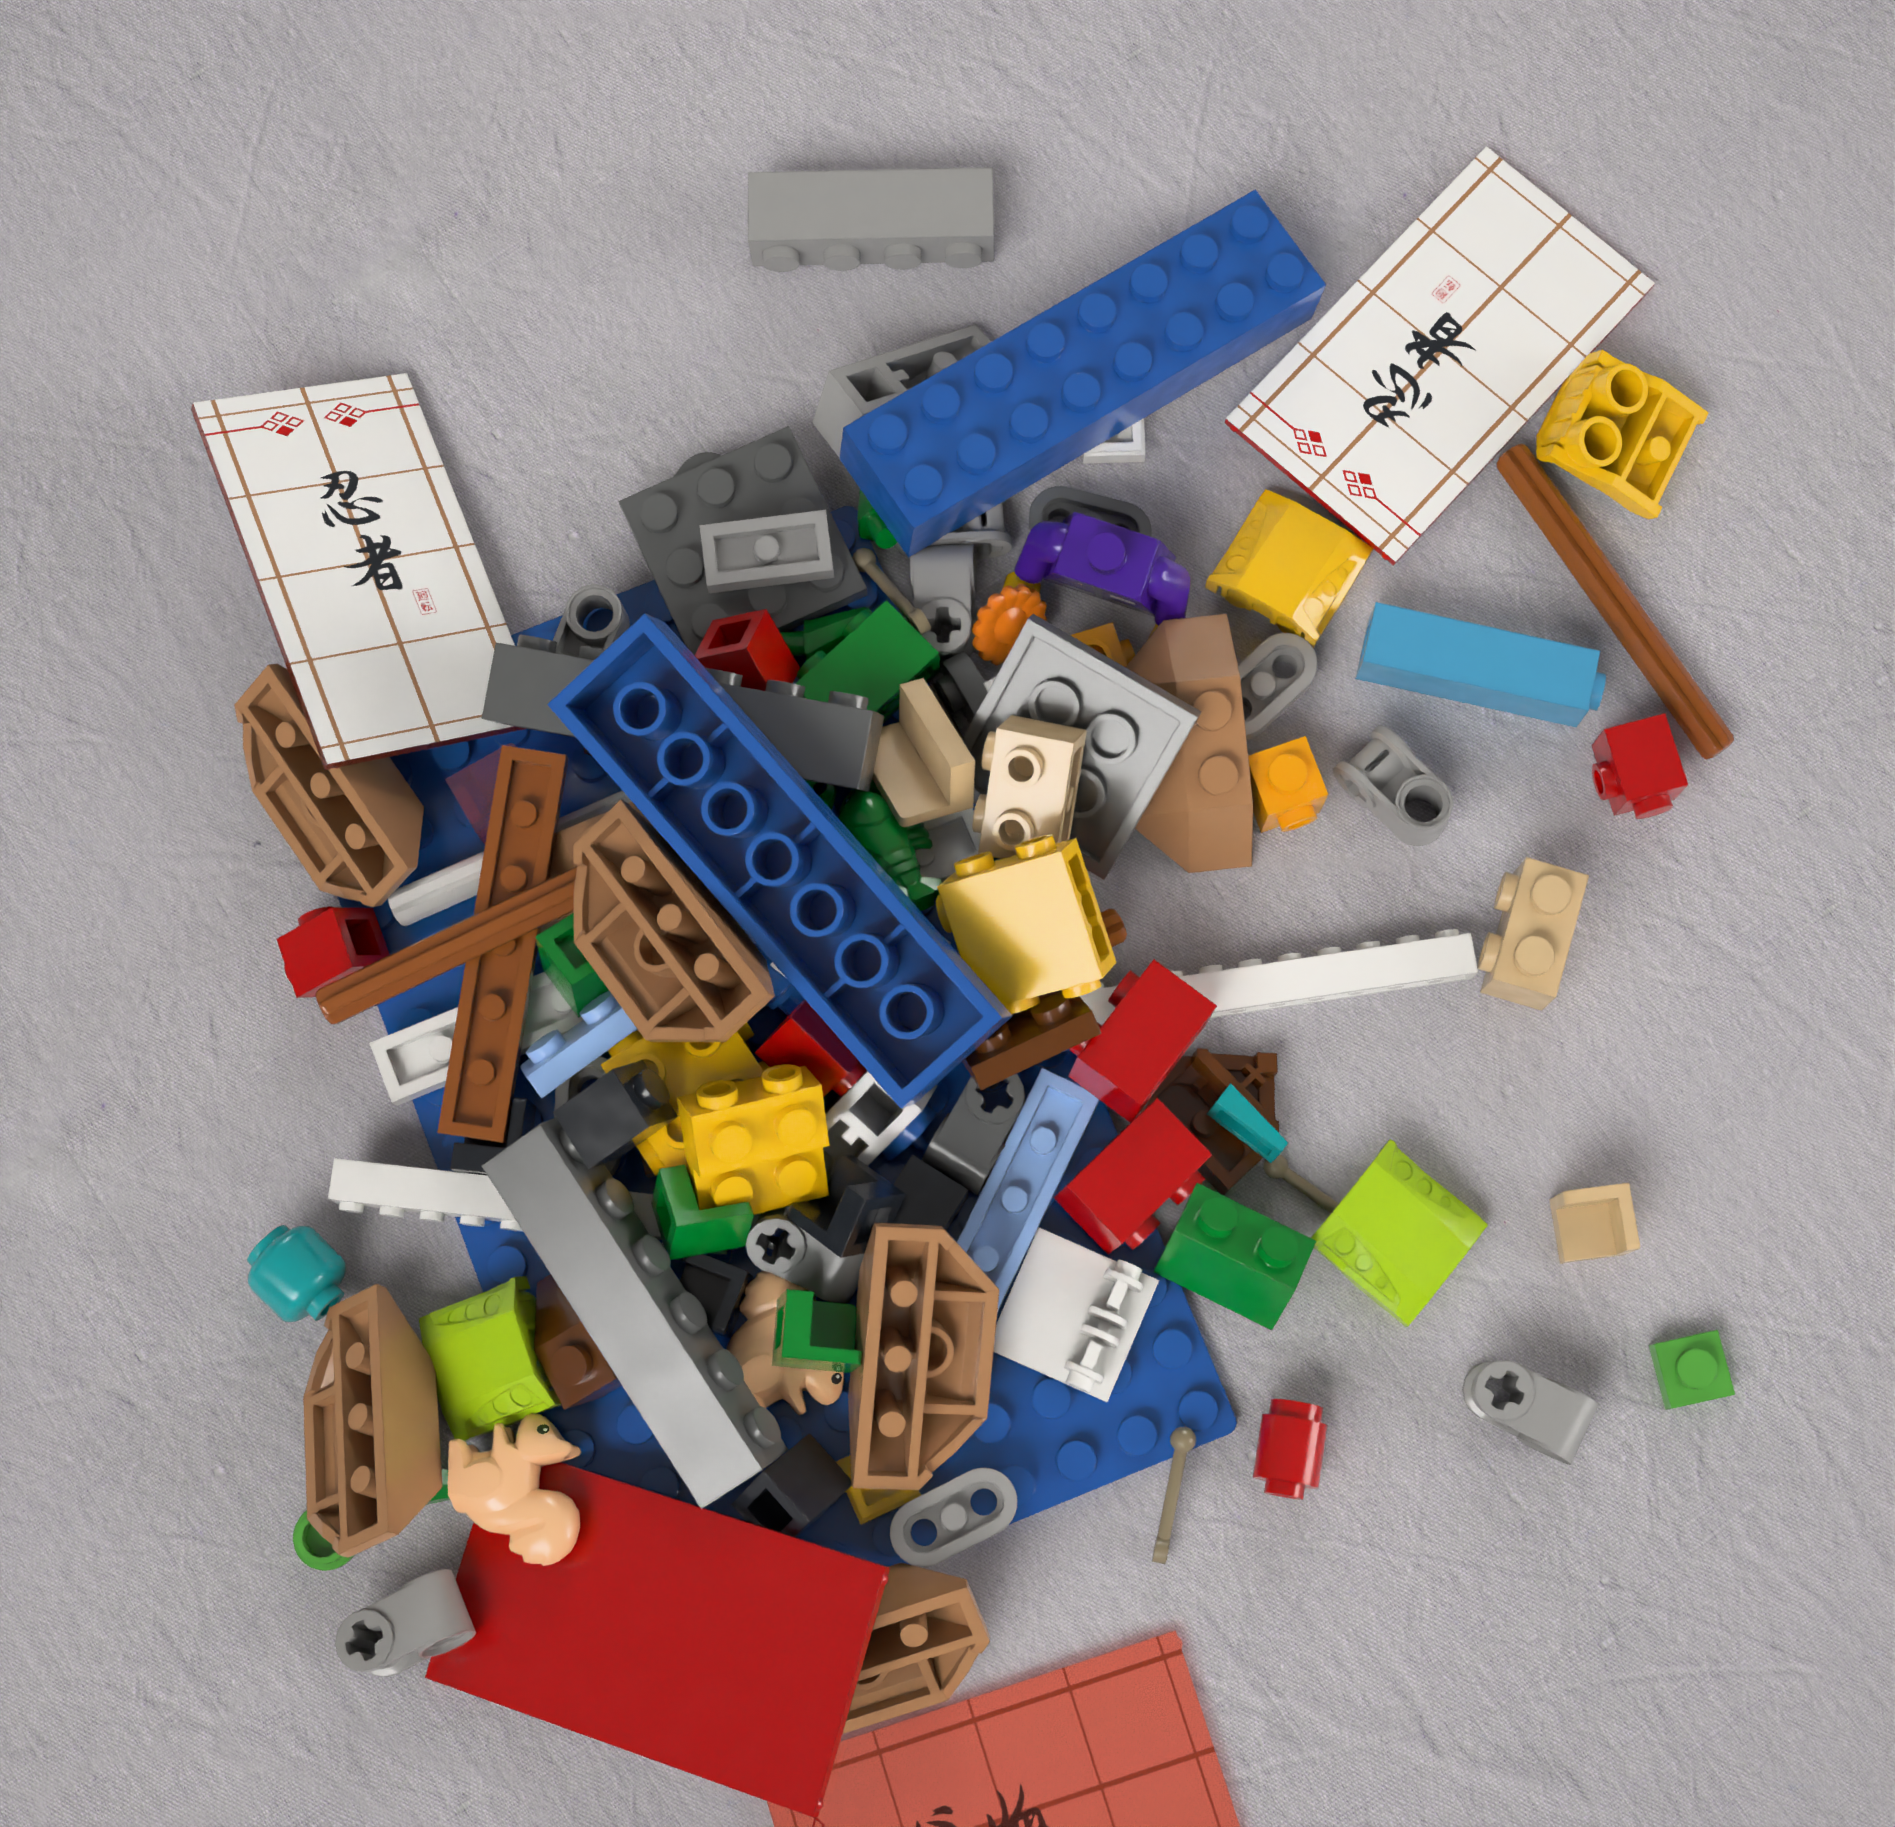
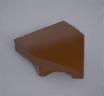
(1196, 1086)

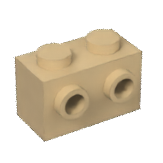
(1029, 785)
(1533, 933)

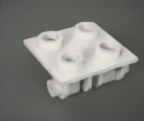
(1073, 1314)

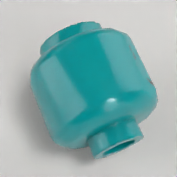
(296, 1273)

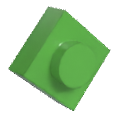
(1691, 1369)

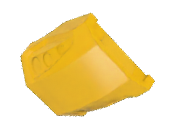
(1619, 431)
(1290, 566)

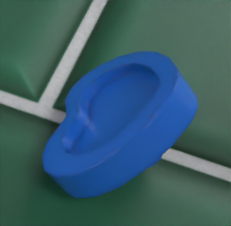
(911, 1135)

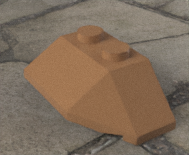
(1205, 799)
(347, 824)
(662, 935)
(925, 1355)
(369, 1425)
(918, 1645)

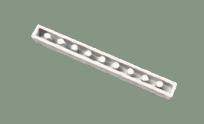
(1324, 976)
(437, 1194)

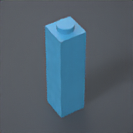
(1480, 665)

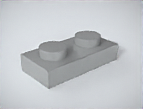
(766, 551)

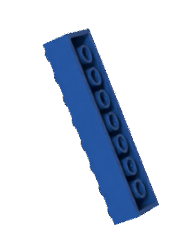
(1080, 372)
(779, 860)

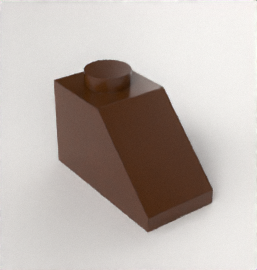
(567, 1350)

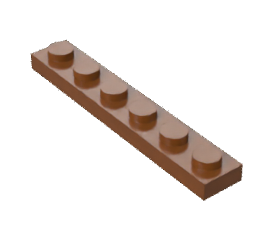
(500, 981)

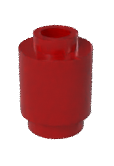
(1290, 1448)

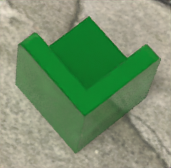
(568, 966)
(694, 1231)
(814, 1334)

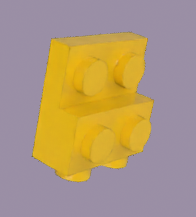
(756, 1140)

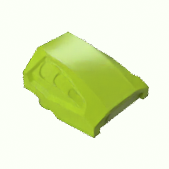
(1398, 1234)
(487, 1360)

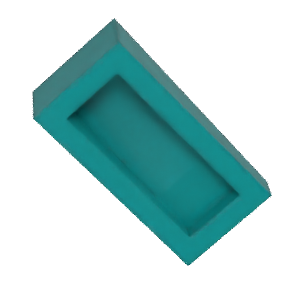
(1247, 1124)

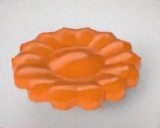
(1003, 620)

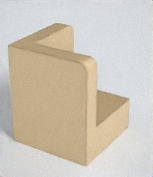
(1594, 1223)

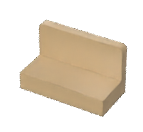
(923, 760)

